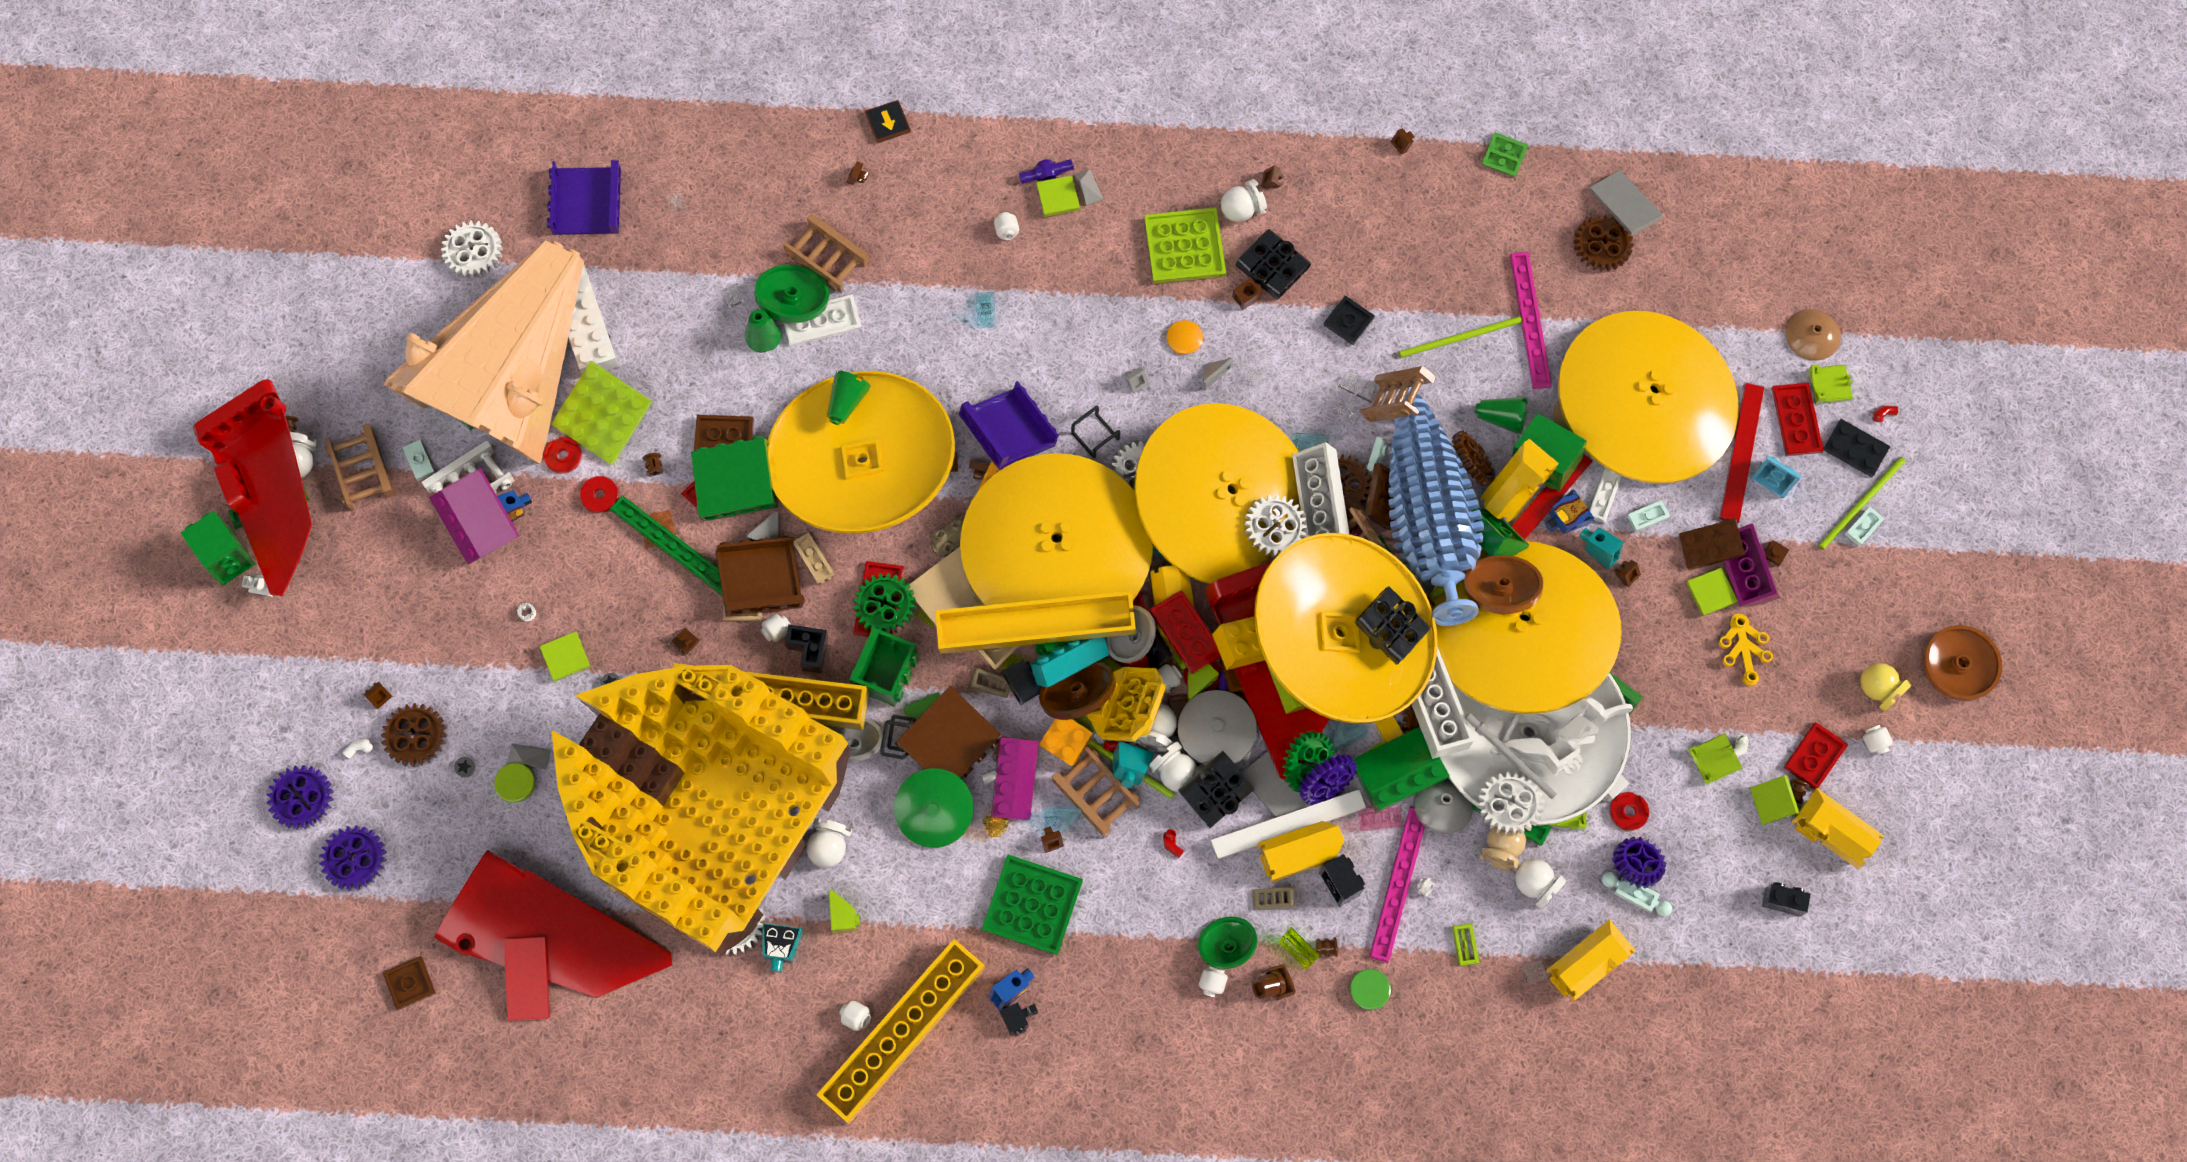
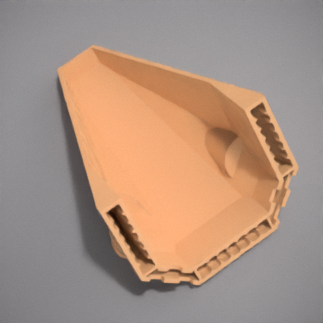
(502, 354)

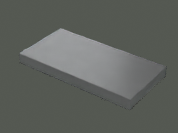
(1626, 203)
(1271, 789)

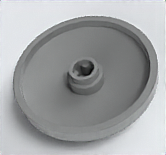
(1216, 723)

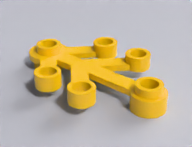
(1745, 646)

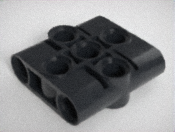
(1271, 246)
(1413, 631)
(1206, 792)

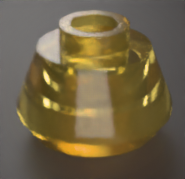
(995, 825)

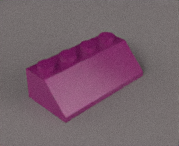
(1751, 573)
(1014, 778)

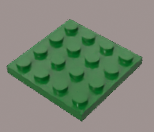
(1032, 905)

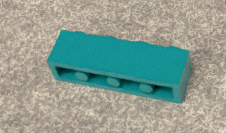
(1068, 660)

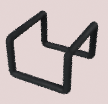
(1116, 435)
(892, 723)

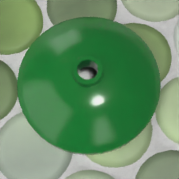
(1224, 935)

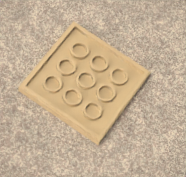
(944, 587)

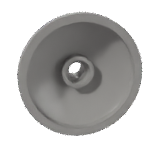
(1129, 647)
(863, 742)
(1441, 815)

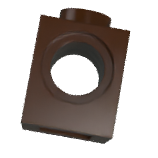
(1245, 300)

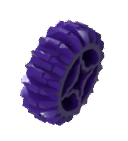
(1645, 858)

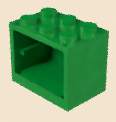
(1559, 444)
(217, 548)
(885, 666)

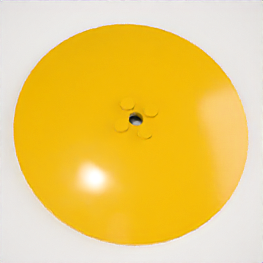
(893, 426)
(1628, 426)
(1186, 482)
(1020, 508)
(1326, 586)
(1539, 661)

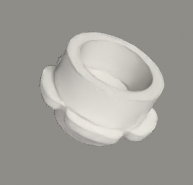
(1425, 886)

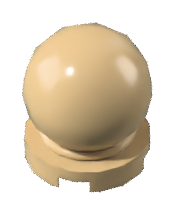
(1503, 849)

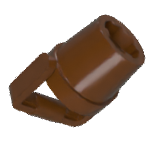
(1274, 984)

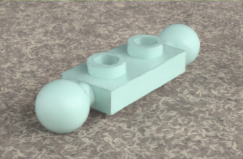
(1641, 897)

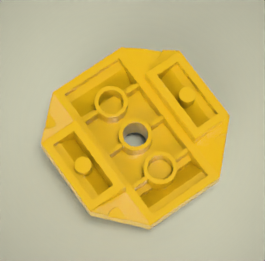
(1132, 705)

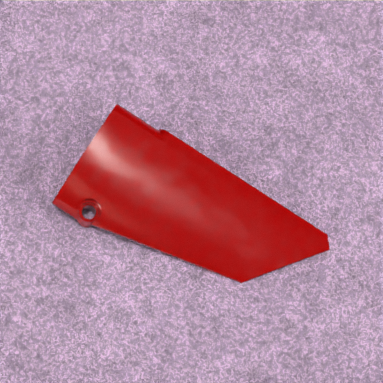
(260, 478)
(1234, 600)
(583, 945)

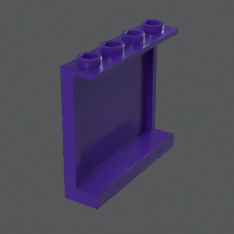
(1009, 426)

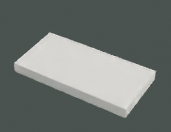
(838, 318)

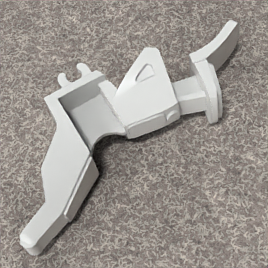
(1566, 749)

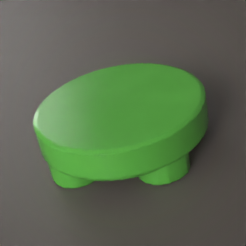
(1370, 989)

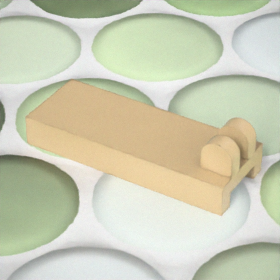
(813, 558)

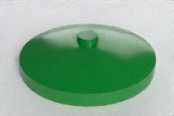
(791, 293)
(933, 807)

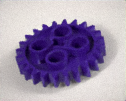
(1327, 779)
(314, 785)
(359, 873)

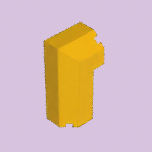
(1518, 481)
(1167, 583)
(1837, 829)
(1300, 850)
(1590, 961)

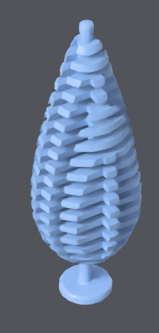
(1433, 510)

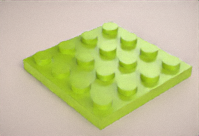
(1184, 245)
(601, 412)

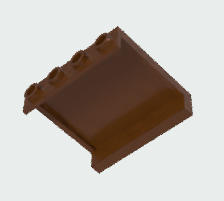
(758, 576)
(949, 735)

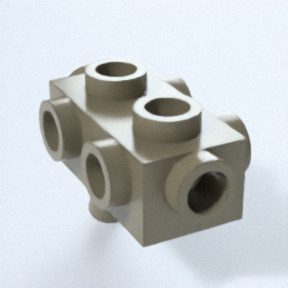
(947, 538)

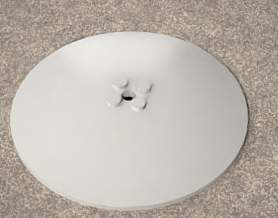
(1576, 792)

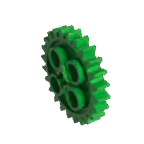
(892, 588)
(1309, 747)

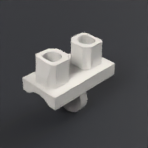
(256, 584)

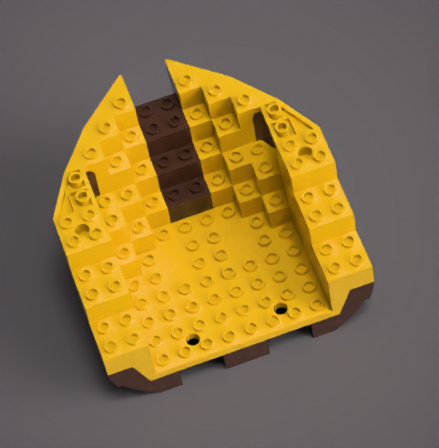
(696, 793)

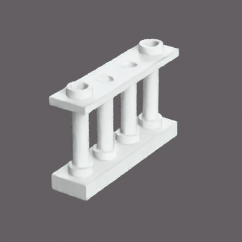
(467, 463)

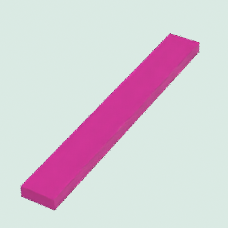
(1530, 320)
(1397, 888)

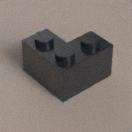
(810, 642)

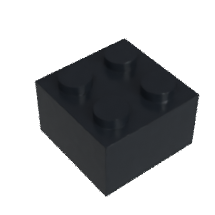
(1342, 879)

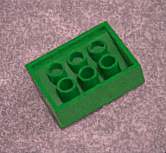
(1399, 770)

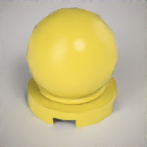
(1882, 684)

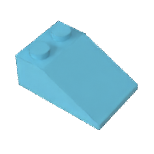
(1776, 476)

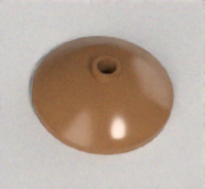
(1808, 342)

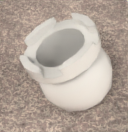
(1241, 202)
(303, 449)
(1162, 729)
(1174, 767)
(827, 844)
(1537, 881)

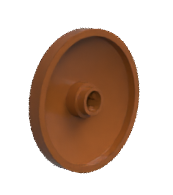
(1503, 584)
(1962, 663)

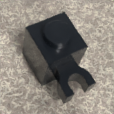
(1015, 1018)

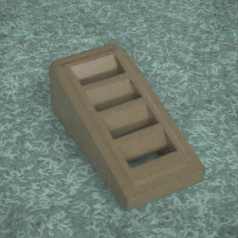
(981, 688)
(1273, 906)

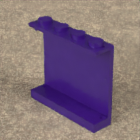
(584, 200)

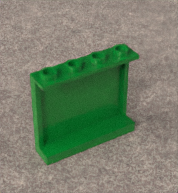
(733, 479)

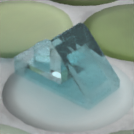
(985, 310)
(1304, 440)
(1346, 738)
(1067, 817)

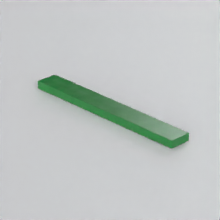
(667, 542)

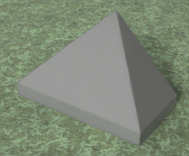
(1088, 187)
(1215, 370)
(767, 529)
(529, 756)

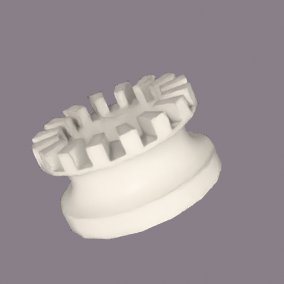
(524, 606)

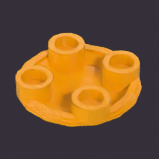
(1184, 337)

